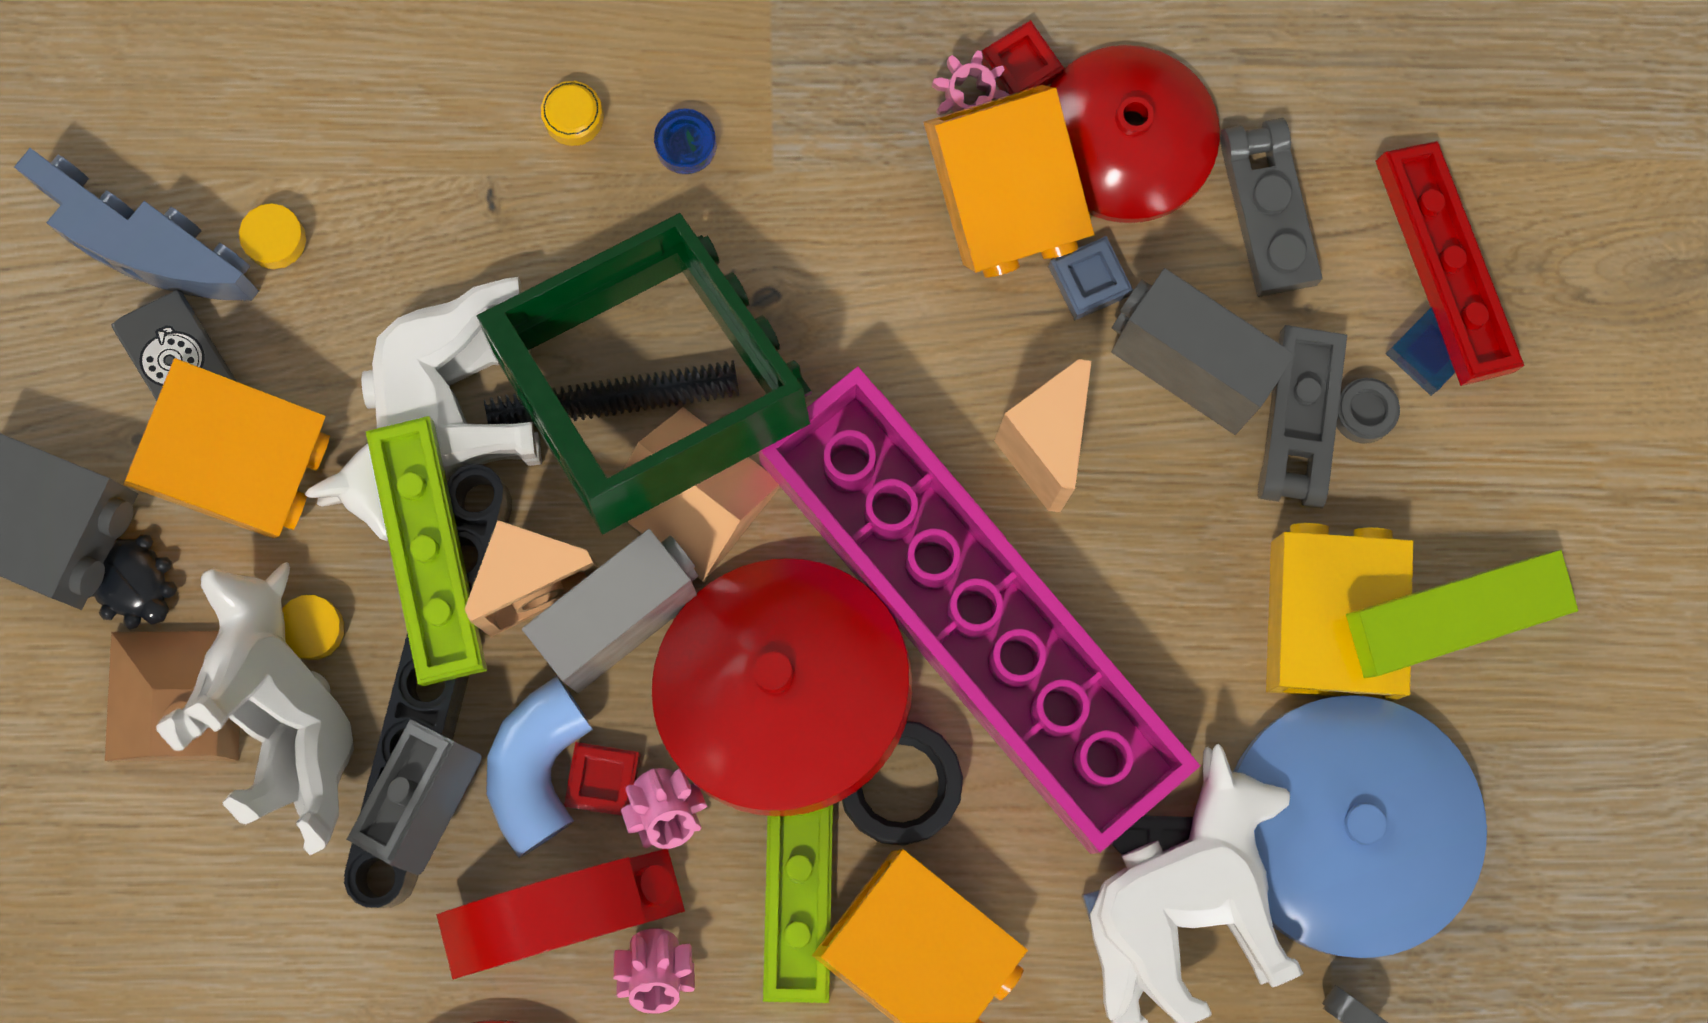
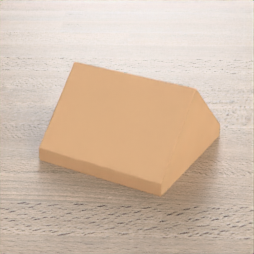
(1045, 435)
(710, 514)
(523, 577)

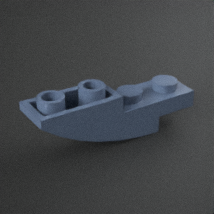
(138, 242)

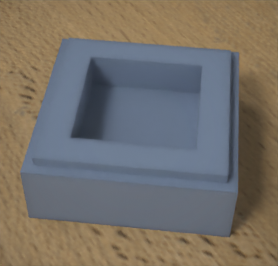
(1090, 278)

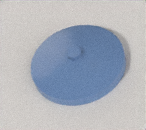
(1375, 830)

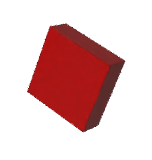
(1025, 58)
(600, 778)

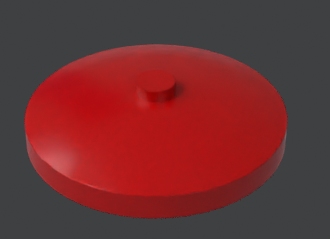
(782, 687)

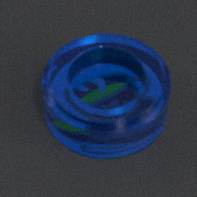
(685, 141)

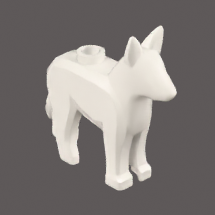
(411, 380)
(274, 699)
(1191, 885)

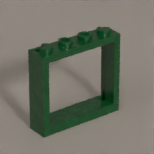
(604, 283)

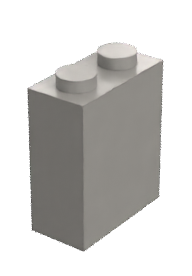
(614, 609)

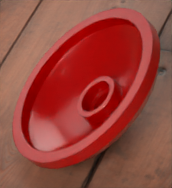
(1144, 168)

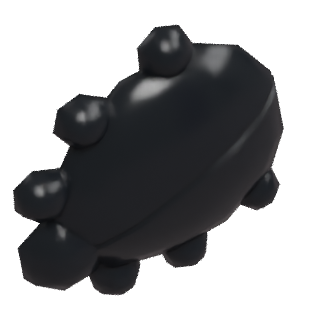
(135, 583)

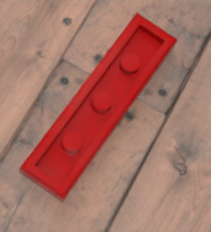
(1449, 263)

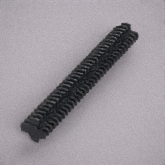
(627, 394)

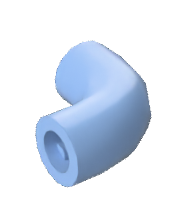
(522, 764)

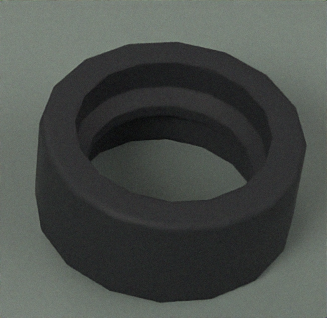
(943, 807)

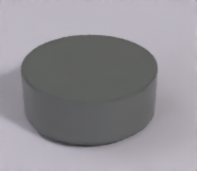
(1367, 410)
(1348, 1009)

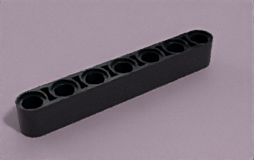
(404, 704)

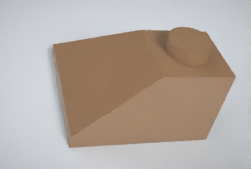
(149, 680)

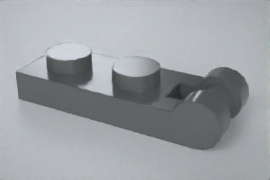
(1270, 209)
(1304, 417)

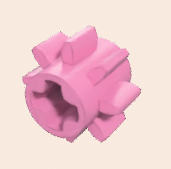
(985, 83)
(663, 808)
(654, 971)

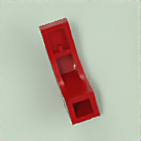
(559, 912)

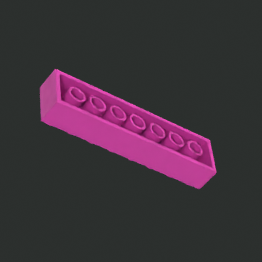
(978, 613)

